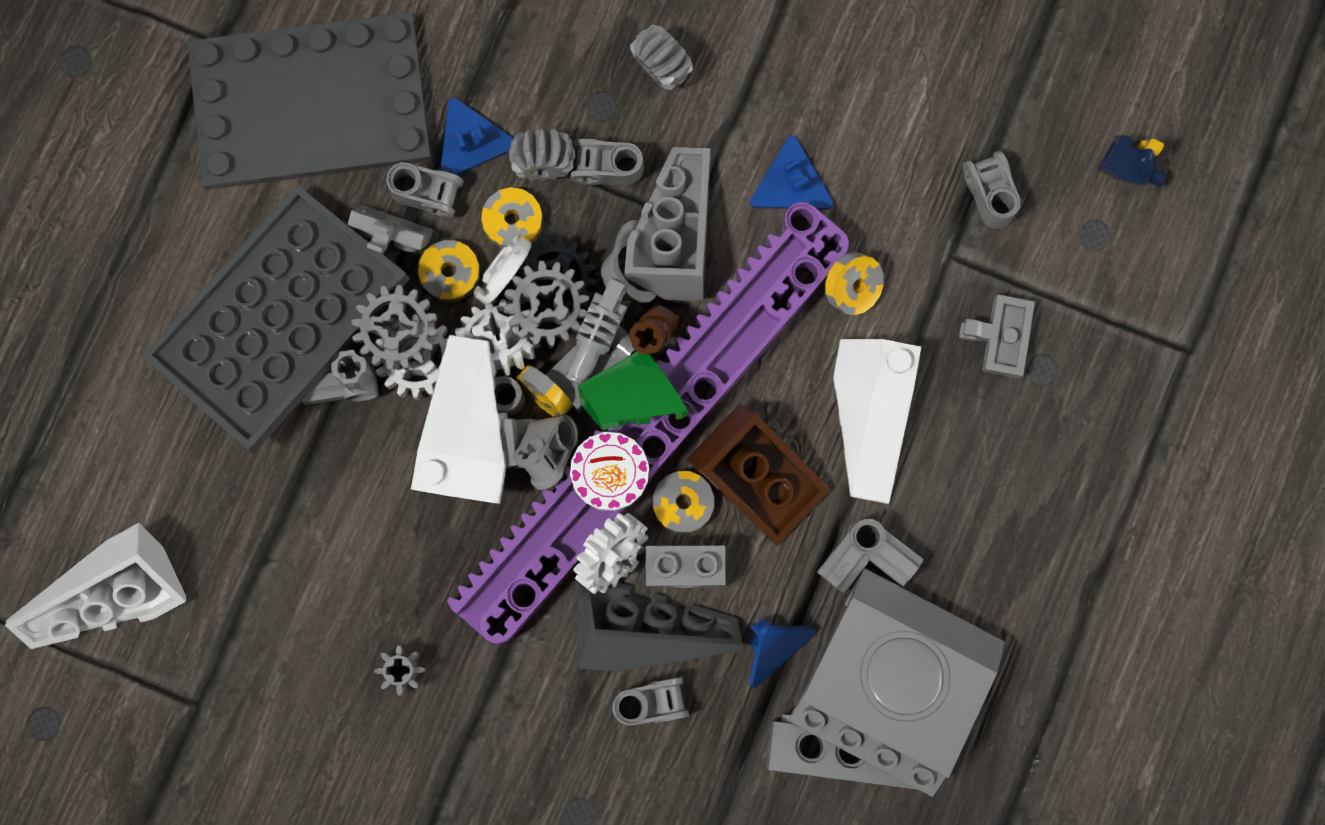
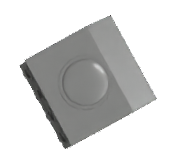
(900, 683)

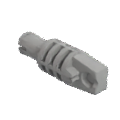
(598, 330)

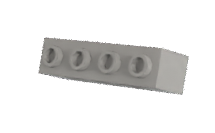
(786, 757)

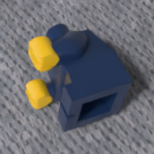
(1133, 164)

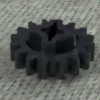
(566, 257)

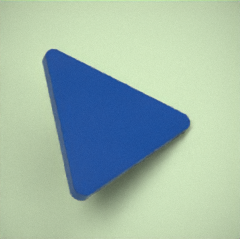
(470, 139)
(791, 181)
(774, 647)

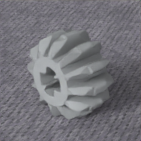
(661, 57)
(541, 154)

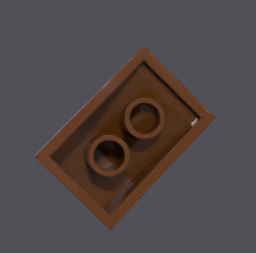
(758, 474)

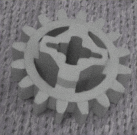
(532, 292)
(396, 311)

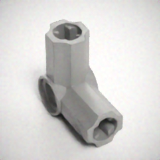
(348, 379)
(886, 553)

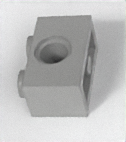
(685, 567)

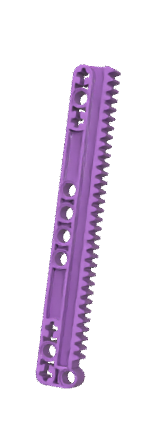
(715, 353)

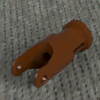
(654, 329)

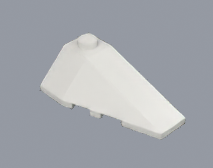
(874, 399)
(461, 435)
(111, 585)

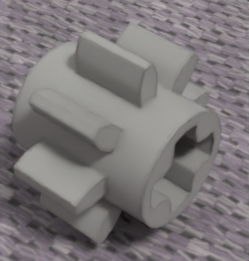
(407, 679)

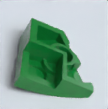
(630, 393)

